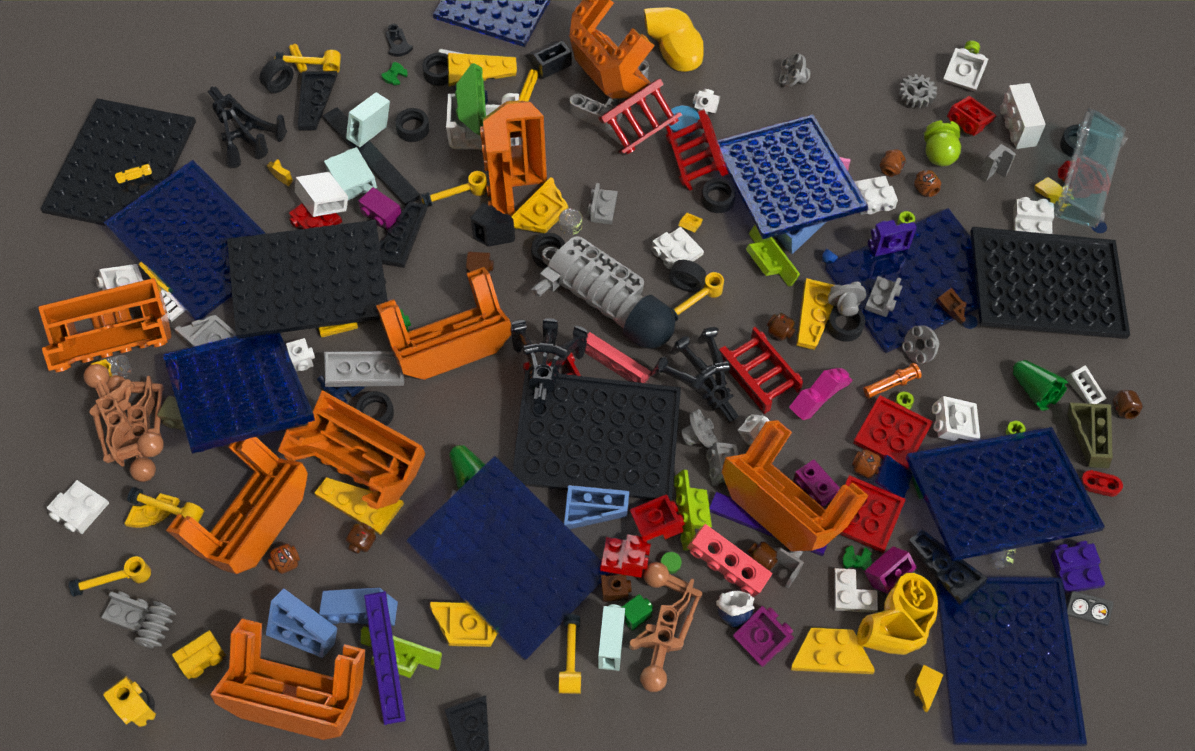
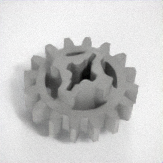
(917, 91)

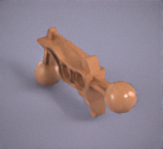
(149, 444)
(142, 467)
(657, 575)

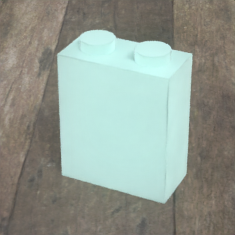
(367, 119)
(351, 172)
(611, 637)

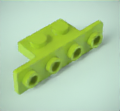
(771, 258)
(693, 507)
(407, 654)

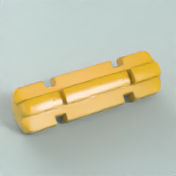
(294, 50)
(133, 173)

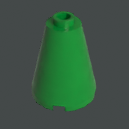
(1040, 384)
(464, 464)

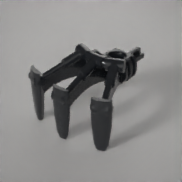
(236, 109)
(705, 372)
(542, 376)

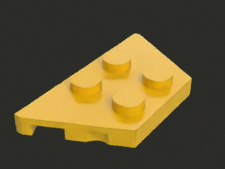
(541, 209)
(462, 625)
(832, 652)

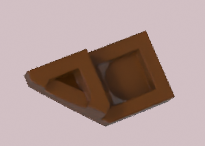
(952, 305)

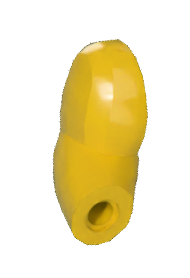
(678, 39)
(906, 617)

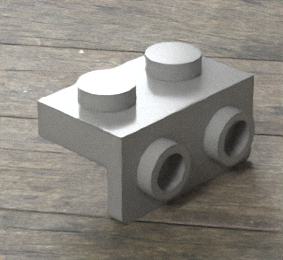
(997, 161)

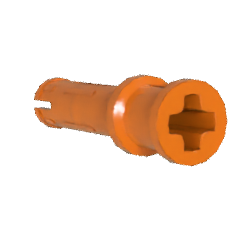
(900, 377)

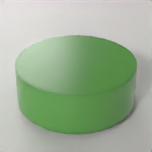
(672, 561)

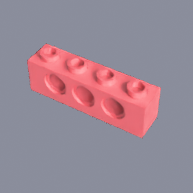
(740, 561)

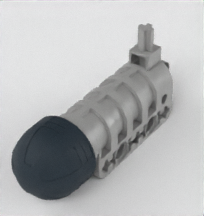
(643, 319)

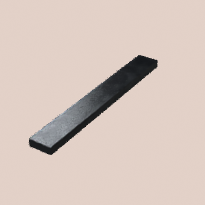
(375, 160)

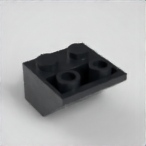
(550, 58)
(492, 226)

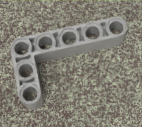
(590, 110)

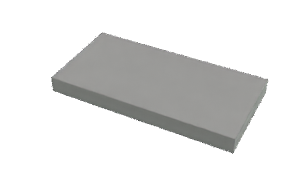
(362, 369)

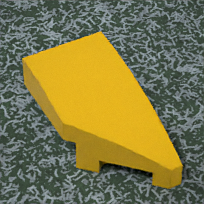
(280, 173)
(1049, 189)
(927, 686)

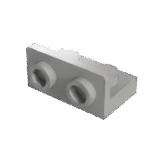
(603, 205)
(882, 296)
(716, 458)
(126, 611)

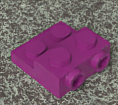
(764, 635)

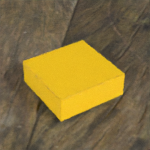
(690, 222)

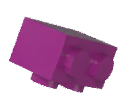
(379, 208)
(816, 483)
(889, 568)

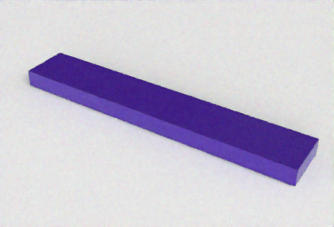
(729, 509)
(385, 658)

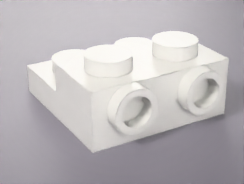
(965, 69)
(877, 194)
(1033, 215)
(676, 247)
(118, 276)
(956, 419)
(77, 507)

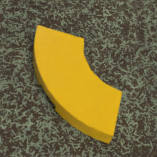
(148, 515)

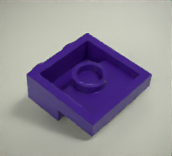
(891, 238)
(1078, 567)

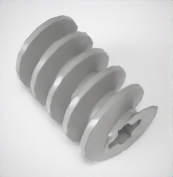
(156, 623)

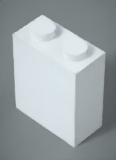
(321, 194)

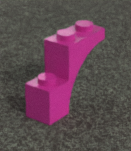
(824, 388)

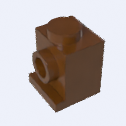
(612, 593)

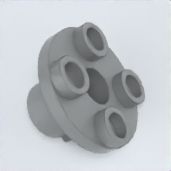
(794, 70)
(847, 297)
(921, 344)
(699, 430)

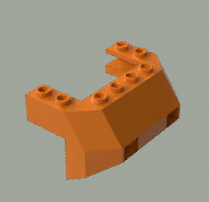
(608, 65)
(510, 164)
(111, 321)
(450, 340)
(357, 448)
(779, 502)
(254, 515)
(286, 694)

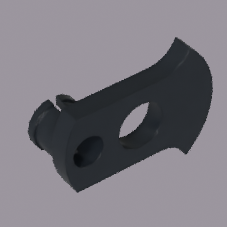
(396, 33)

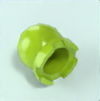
(942, 143)

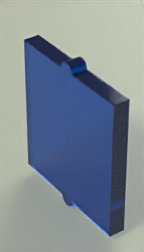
(893, 477)

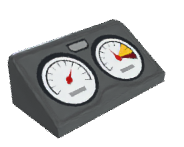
(1089, 608)

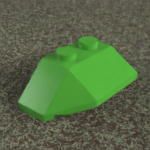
(471, 98)

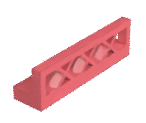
(616, 360)

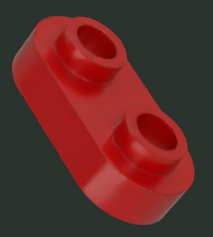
(1101, 482)

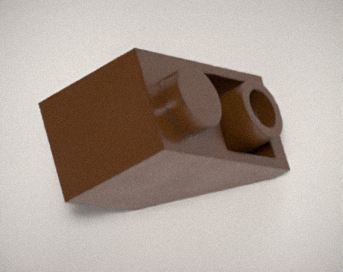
(478, 260)

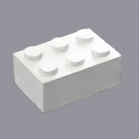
(1022, 116)

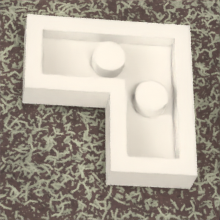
(848, 597)

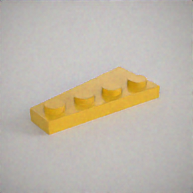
(492, 66)
(814, 313)
(349, 501)

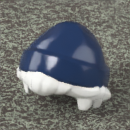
(735, 607)

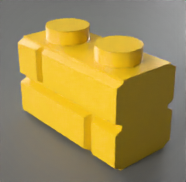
(199, 655)

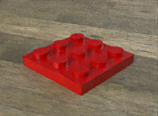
(892, 431)
(876, 516)

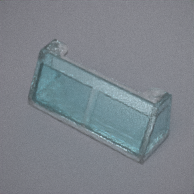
(1091, 170)

